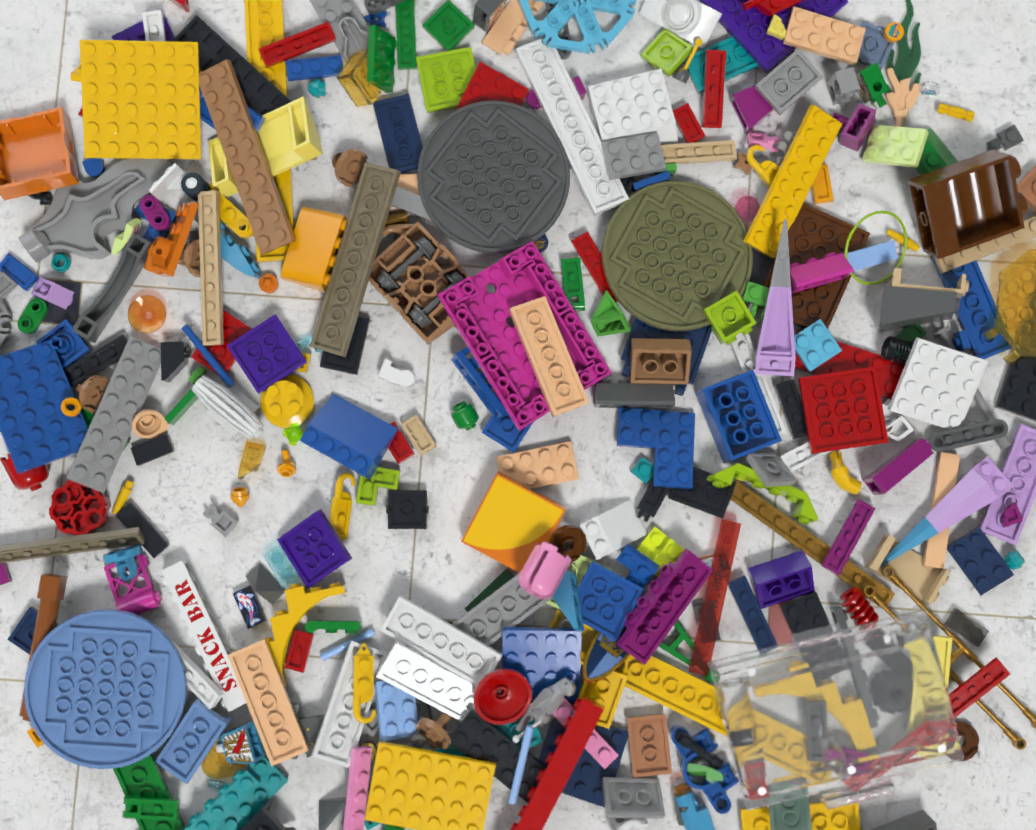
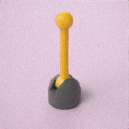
(682, 73)

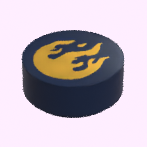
(542, 244)

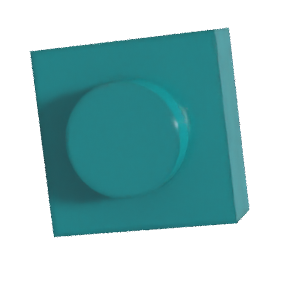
(643, 470)

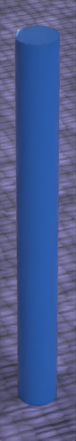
(208, 356)

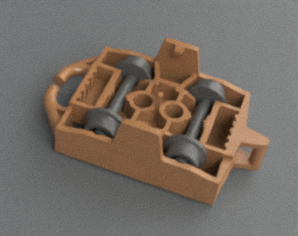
(410, 253)

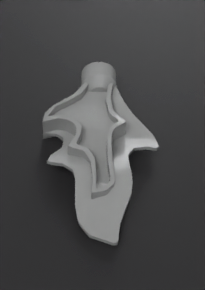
(91, 211)

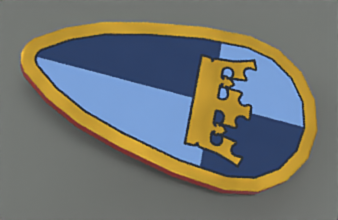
(603, 657)

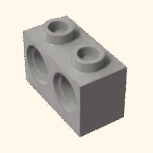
(843, 86)

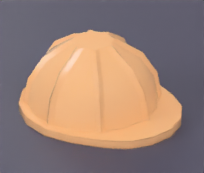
(149, 424)

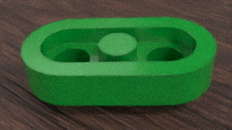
(34, 317)

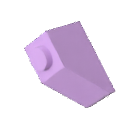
(53, 293)

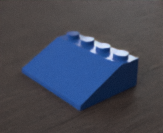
(738, 416)
(349, 436)

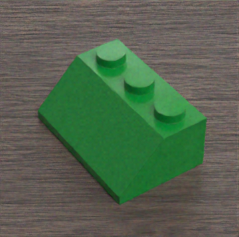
(934, 155)

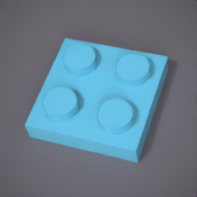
(815, 345)

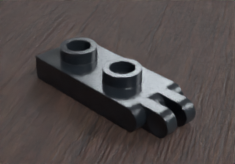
(651, 501)

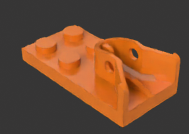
(169, 250)

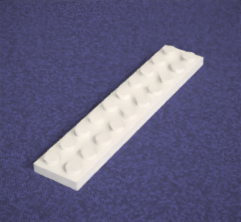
(572, 125)

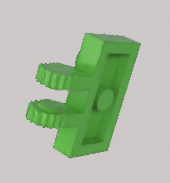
(756, 295)

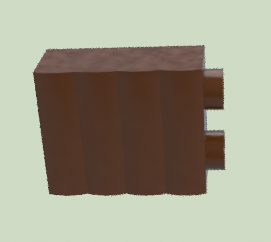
(968, 203)

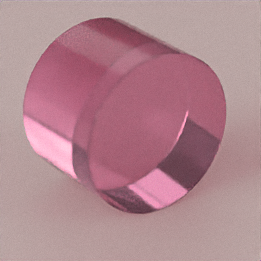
(747, 208)

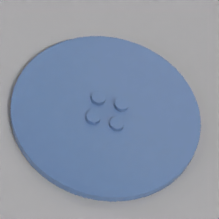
(105, 689)

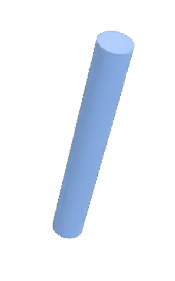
(343, 646)

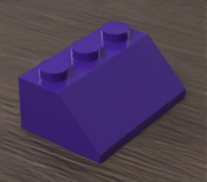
(782, 579)

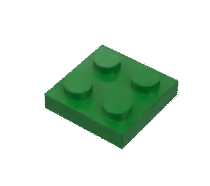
(448, 26)

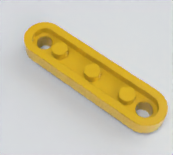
(233, 217)

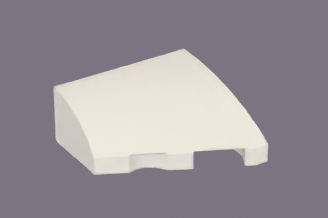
(896, 424)

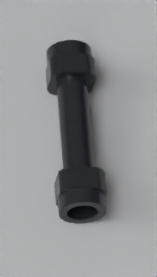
(687, 742)

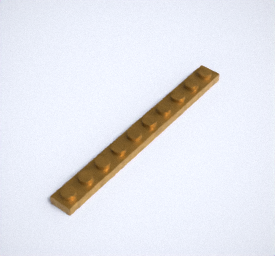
(803, 539)

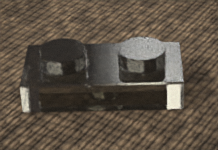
(966, 627)

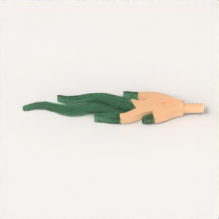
(899, 76)

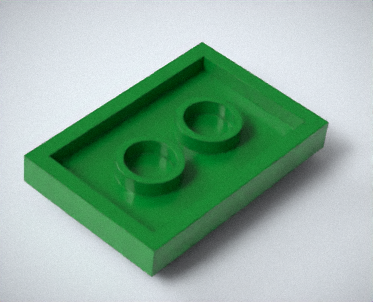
(381, 59)

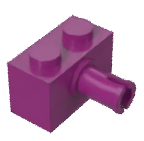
(856, 127)

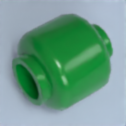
(464, 415)

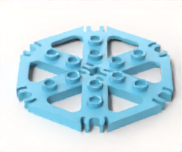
(585, 20)

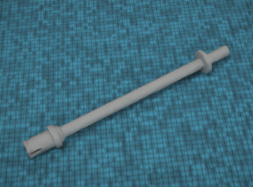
(1003, 442)

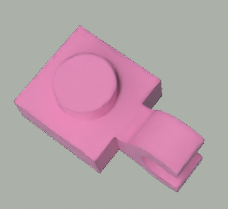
(763, 140)

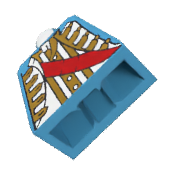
(241, 744)

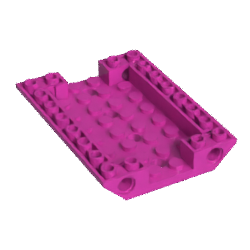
(497, 346)

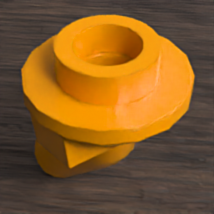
(287, 468)

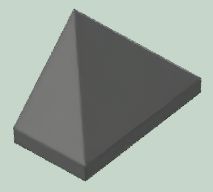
(265, 584)
(329, 810)

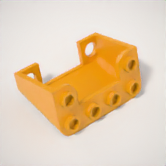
(314, 250)

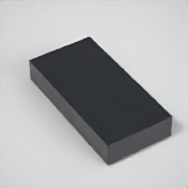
(152, 449)

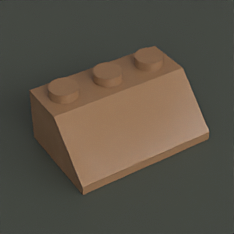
(660, 361)

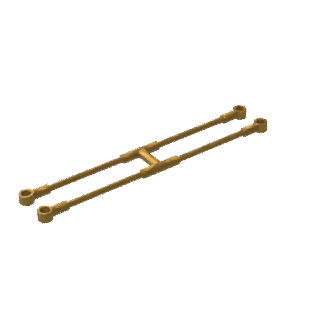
(961, 649)

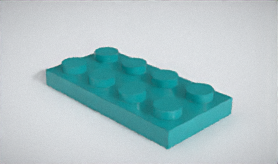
(737, 62)

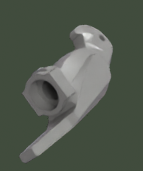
(547, 702)

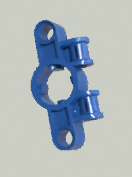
(713, 791)

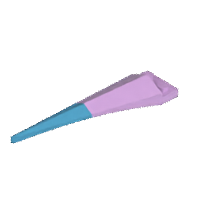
(974, 491)

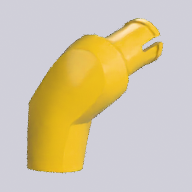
(842, 475)

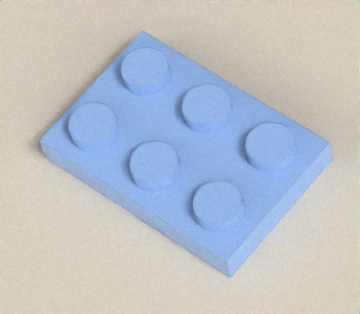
(395, 712)

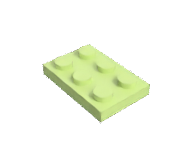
(895, 145)

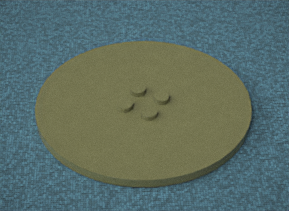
(675, 254)

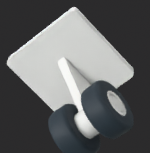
(177, 180)

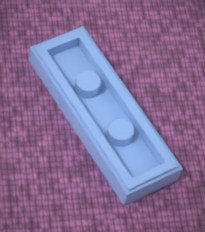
(872, 255)

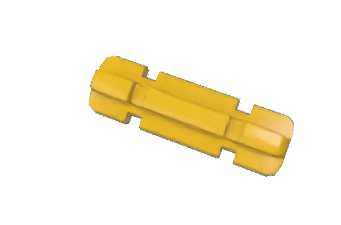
(955, 112)

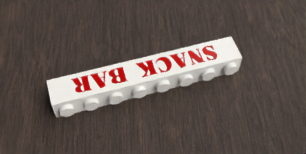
(204, 631)

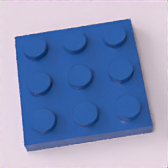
(606, 600)

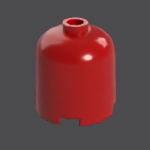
(28, 480)

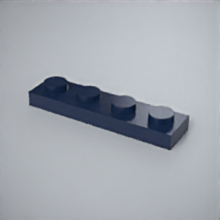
(751, 613)

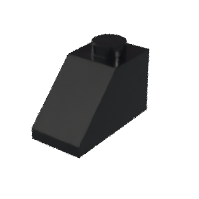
(173, 359)

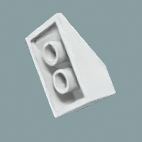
(612, 530)

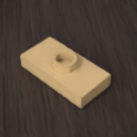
(418, 435)

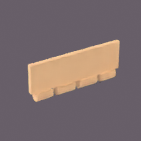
(509, 27)

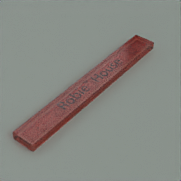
(714, 597)

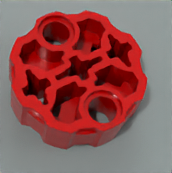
(81, 521)

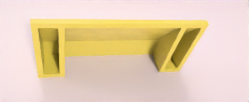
(286, 138)

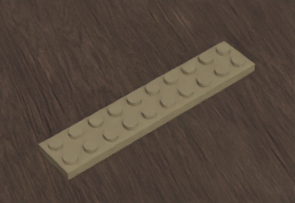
(355, 259)

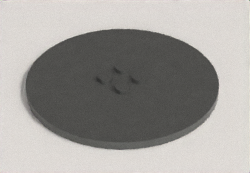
(493, 176)

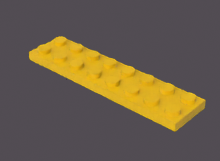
(793, 180)

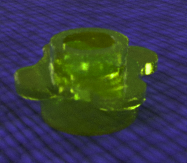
(288, 433)

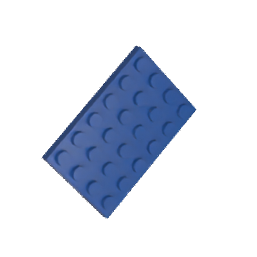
(31, 408)

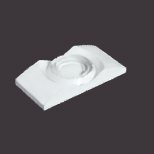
(683, 17)

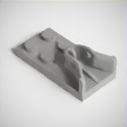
(346, 23)

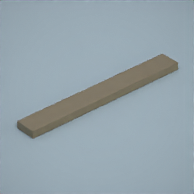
(71, 545)

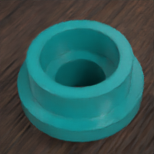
(55, 262)

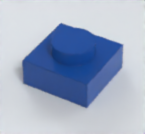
(961, 341)

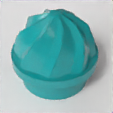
(317, 88)
(1014, 560)

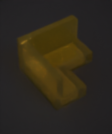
(354, 80)

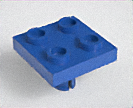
(66, 343)

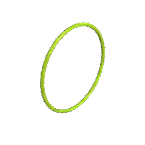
(904, 250)

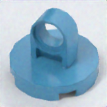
(124, 558)

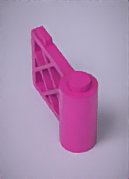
(139, 600)

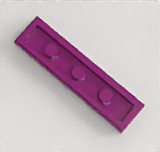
(848, 537)

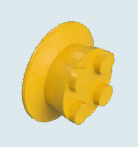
(287, 402)

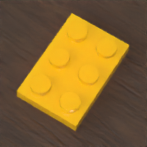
(607, 693)

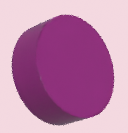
(532, 100)

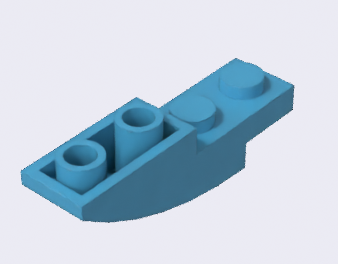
(237, 254)

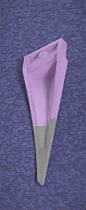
(776, 341)

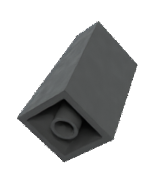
(913, 307)

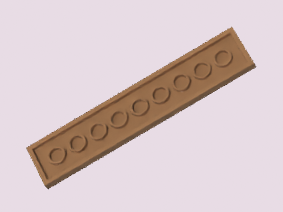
(245, 157)

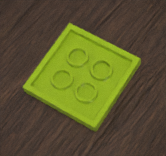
(445, 77)

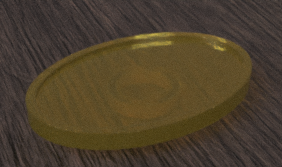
(218, 767)

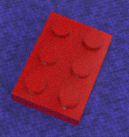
(232, 330)

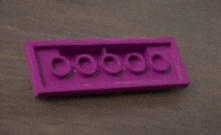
(663, 605)

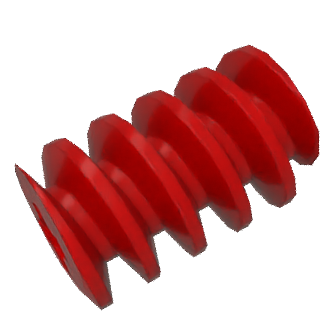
(858, 606)

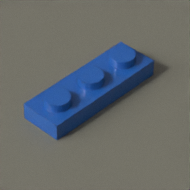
(313, 68)

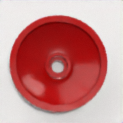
(506, 705)

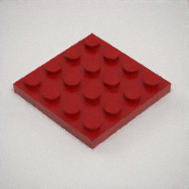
(843, 410)

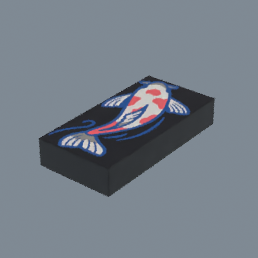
(249, 607)

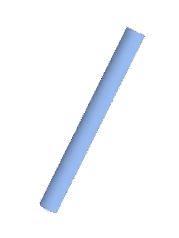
(521, 764)

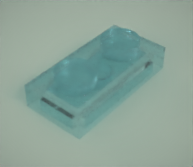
(281, 566)

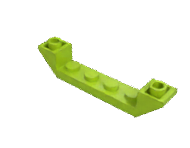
(803, 508)

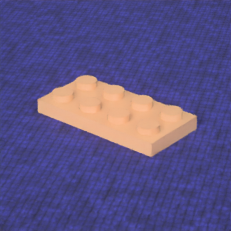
(824, 36)
(541, 465)

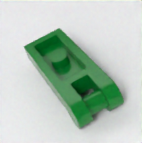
(573, 282)
(333, 625)
(151, 808)

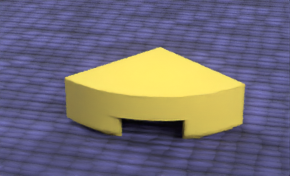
(776, 28)

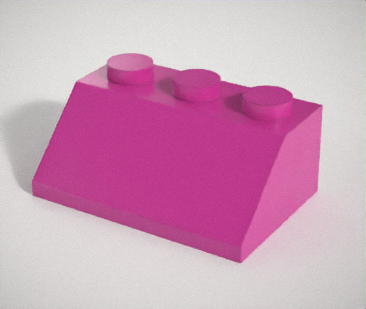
(819, 272)

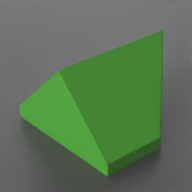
(609, 318)

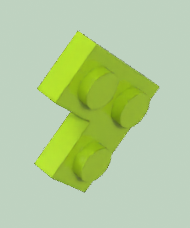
(368, 488)

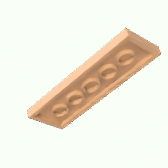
(548, 356)
(268, 702)

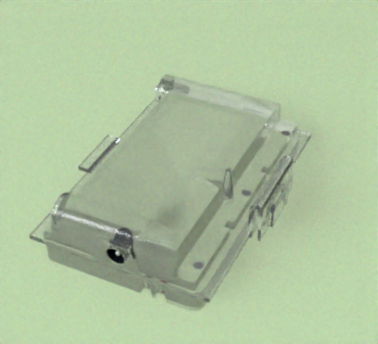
(836, 712)

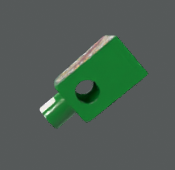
(872, 85)

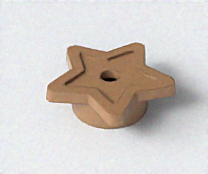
(741, 163)

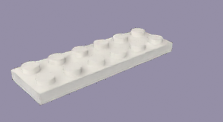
(440, 641)
(427, 681)
(339, 727)

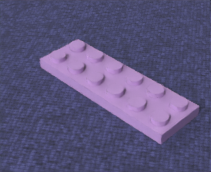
(1021, 472)

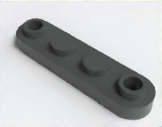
(968, 435)

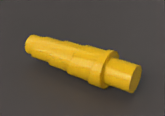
(900, 239)
(123, 496)

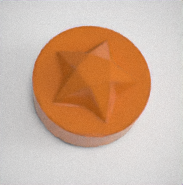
(268, 283)

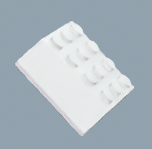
(633, 108)

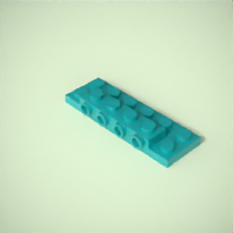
(240, 798)

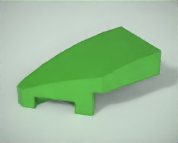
(700, 770)

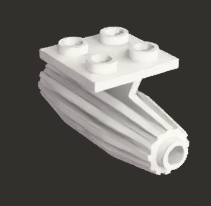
(229, 407)

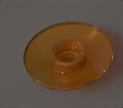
(138, 310)

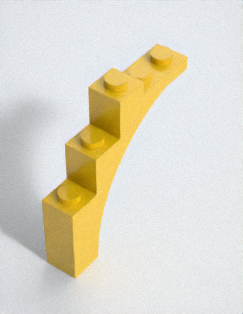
(284, 623)

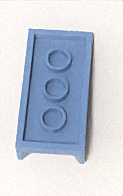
(192, 741)

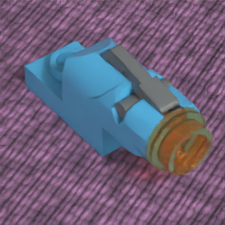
(688, 812)

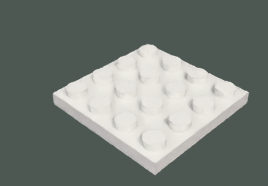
(937, 384)

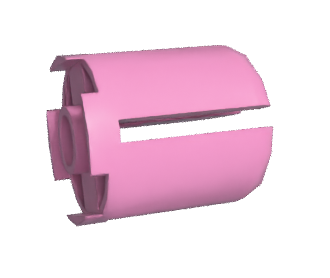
(543, 571)

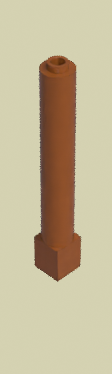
(50, 593)

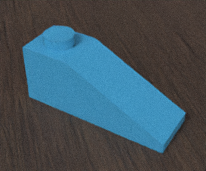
(568, 600)

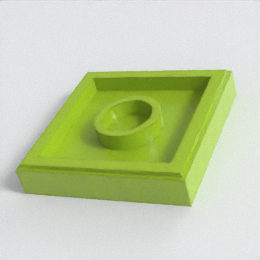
(666, 52)

